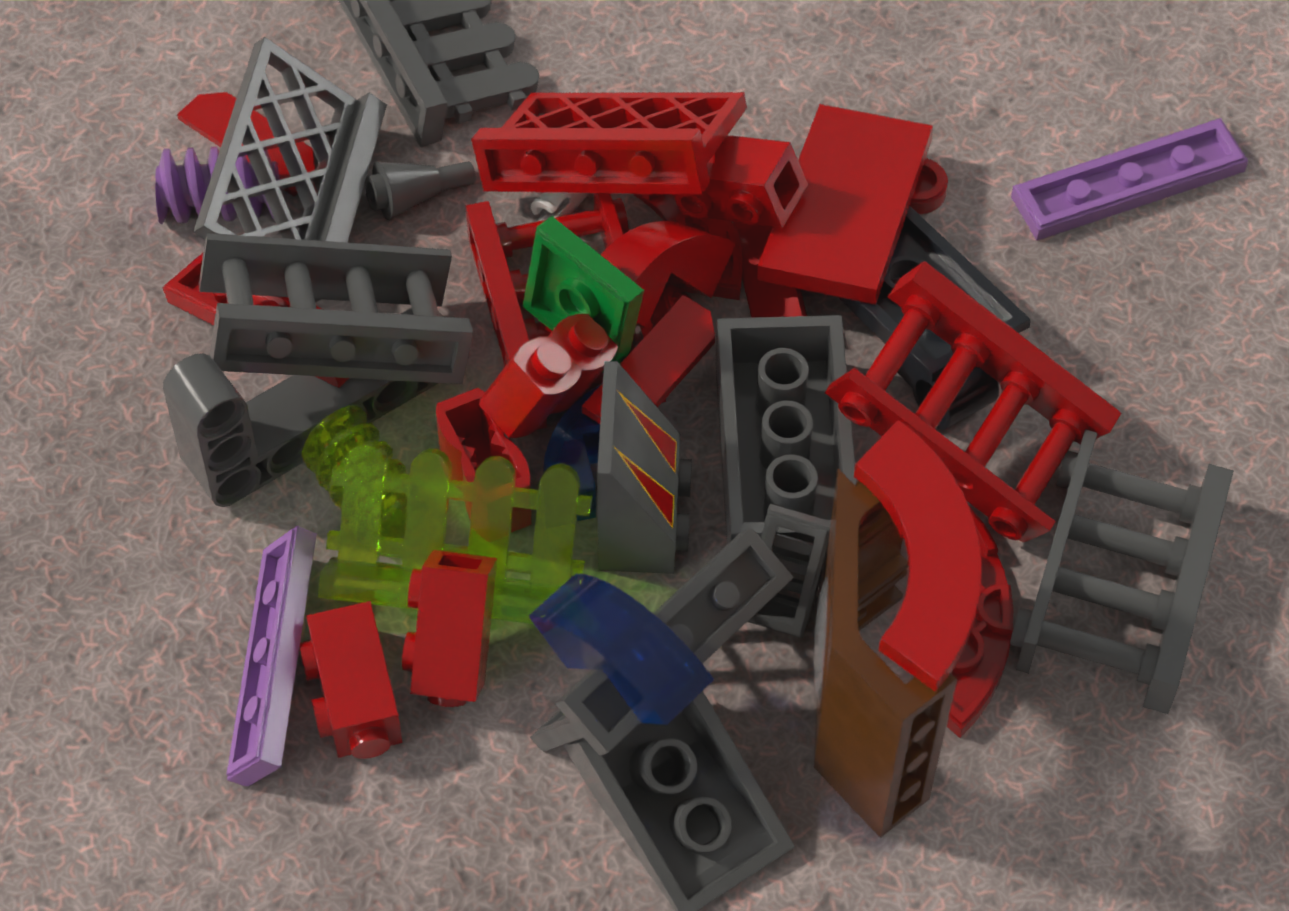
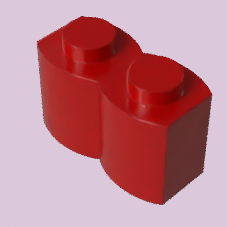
(548, 375)
(471, 437)

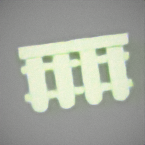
(361, 577)

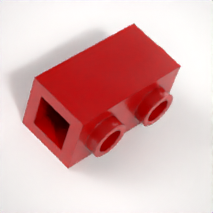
(749, 183)
(452, 627)
(354, 681)

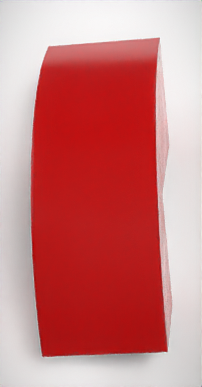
(670, 255)

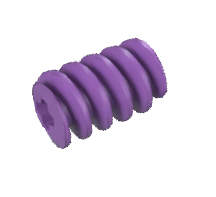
(187, 184)

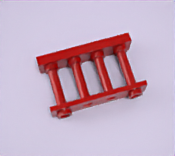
(506, 289)
(1024, 376)

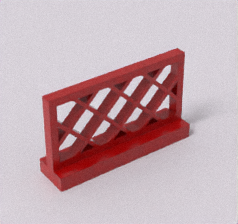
(608, 142)

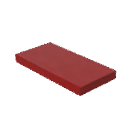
(854, 206)

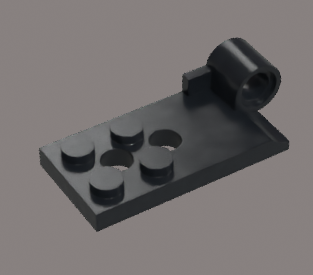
(930, 355)

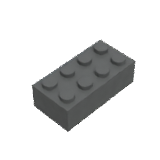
(777, 423)

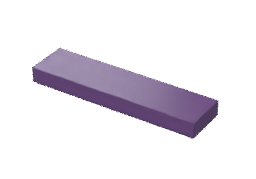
(1128, 179)
(271, 657)

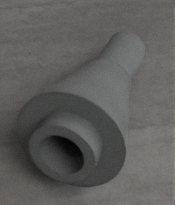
(403, 186)

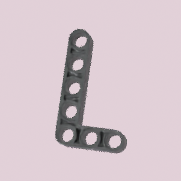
(245, 445)

